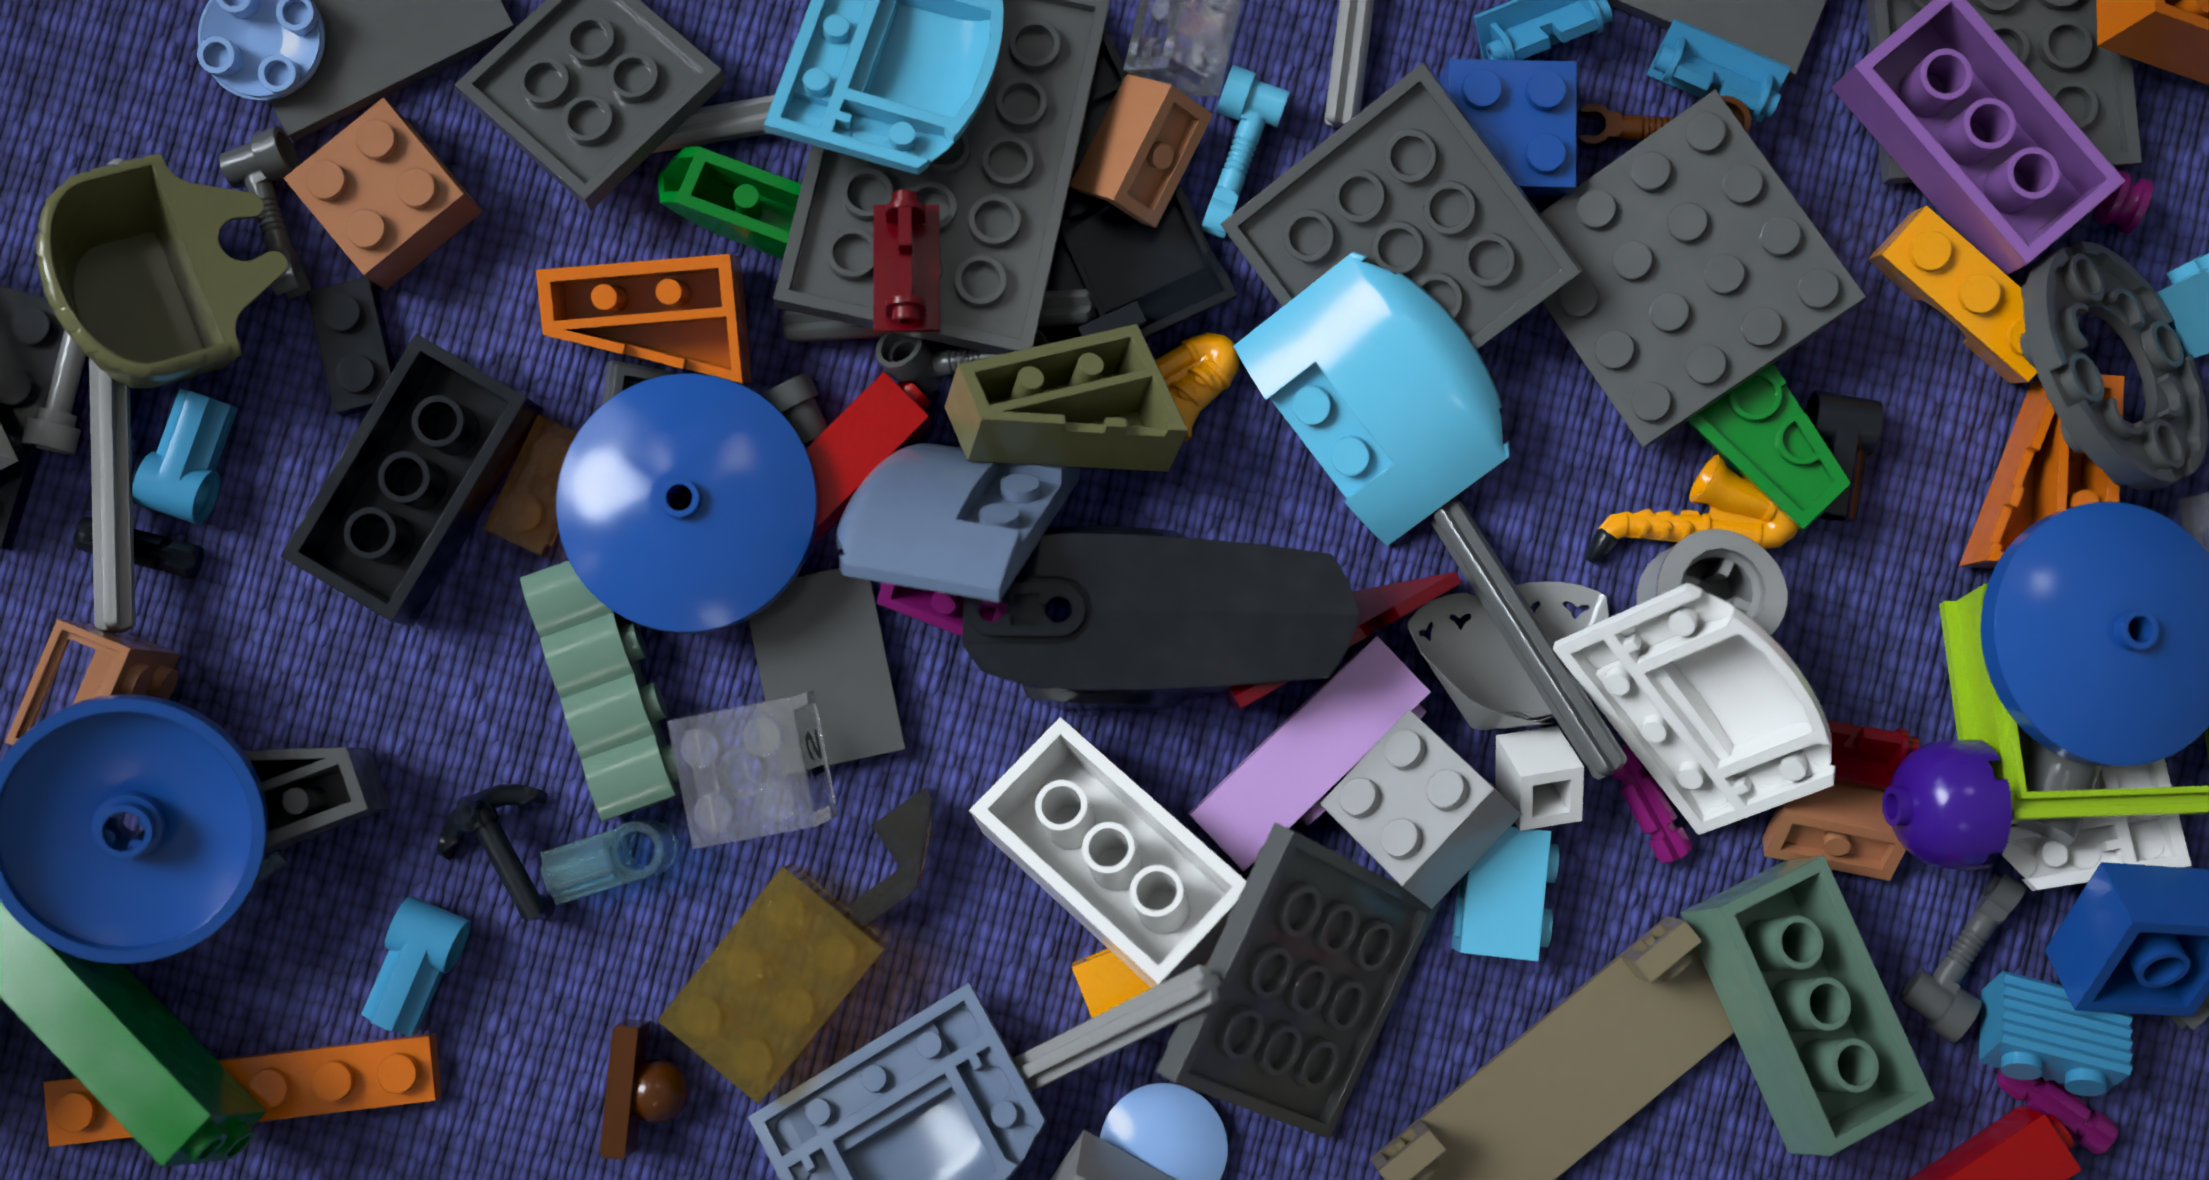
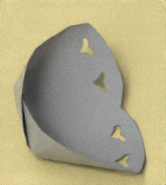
(1479, 664)

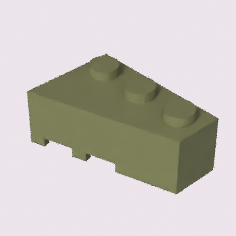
(1069, 405)

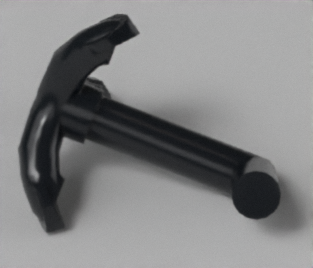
(479, 816)

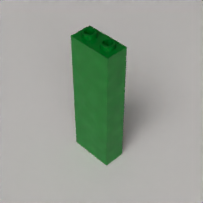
(127, 1050)

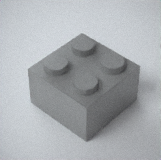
(1420, 809)

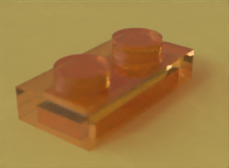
(528, 500)

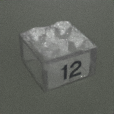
(753, 769)

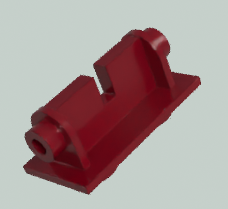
(906, 265)
(1868, 754)

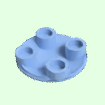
(261, 45)
(1169, 1131)

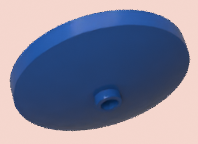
(747, 514)
(2102, 634)
(116, 891)

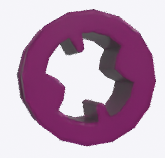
(2125, 204)

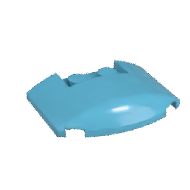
(888, 77)
(1380, 392)

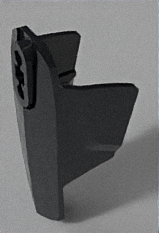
(1161, 618)

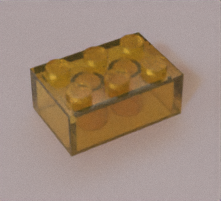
(773, 982)

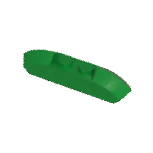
(730, 198)

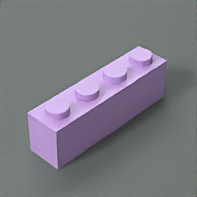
(1310, 752)

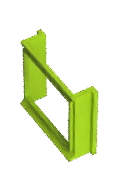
(1983, 717)

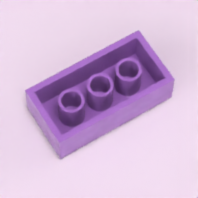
(1977, 133)

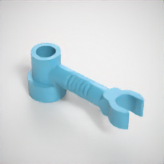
(1253, 106)

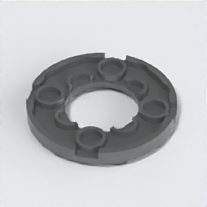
(2175, 420)

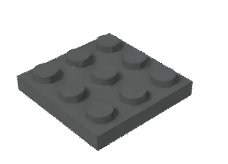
(591, 89)

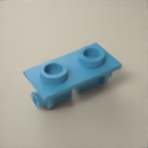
(1533, 26)
(1706, 62)

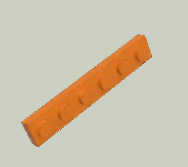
(282, 1083)

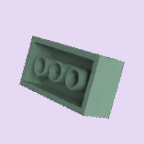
(1808, 1007)

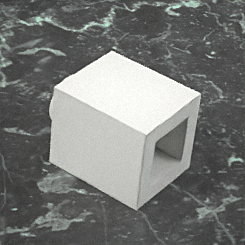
(1540, 777)

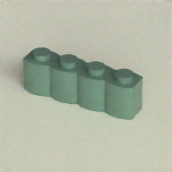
(603, 693)

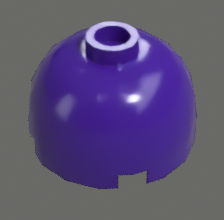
(1950, 805)

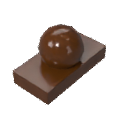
(637, 1090)

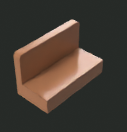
(1142, 148)
(1842, 825)

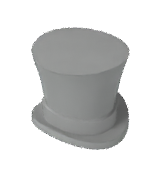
(1724, 567)

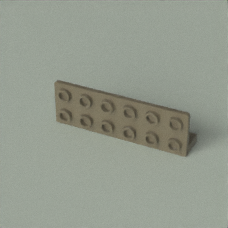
(1572, 1070)

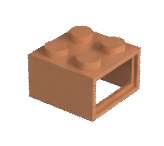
(383, 194)
(118, 667)

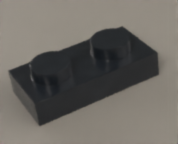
(352, 343)

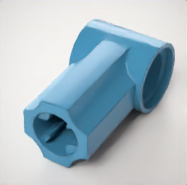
(182, 472)
(421, 947)

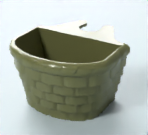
(142, 274)

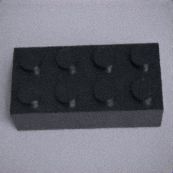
(412, 482)

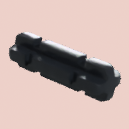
(151, 550)

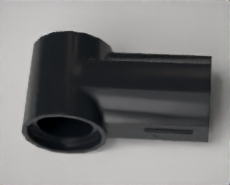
(1851, 433)

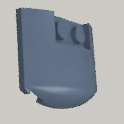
(949, 521)
(911, 1105)

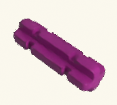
(1652, 810)
(2089, 1126)

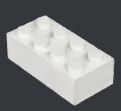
(1110, 855)

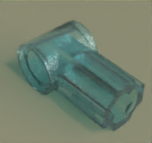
(605, 861)

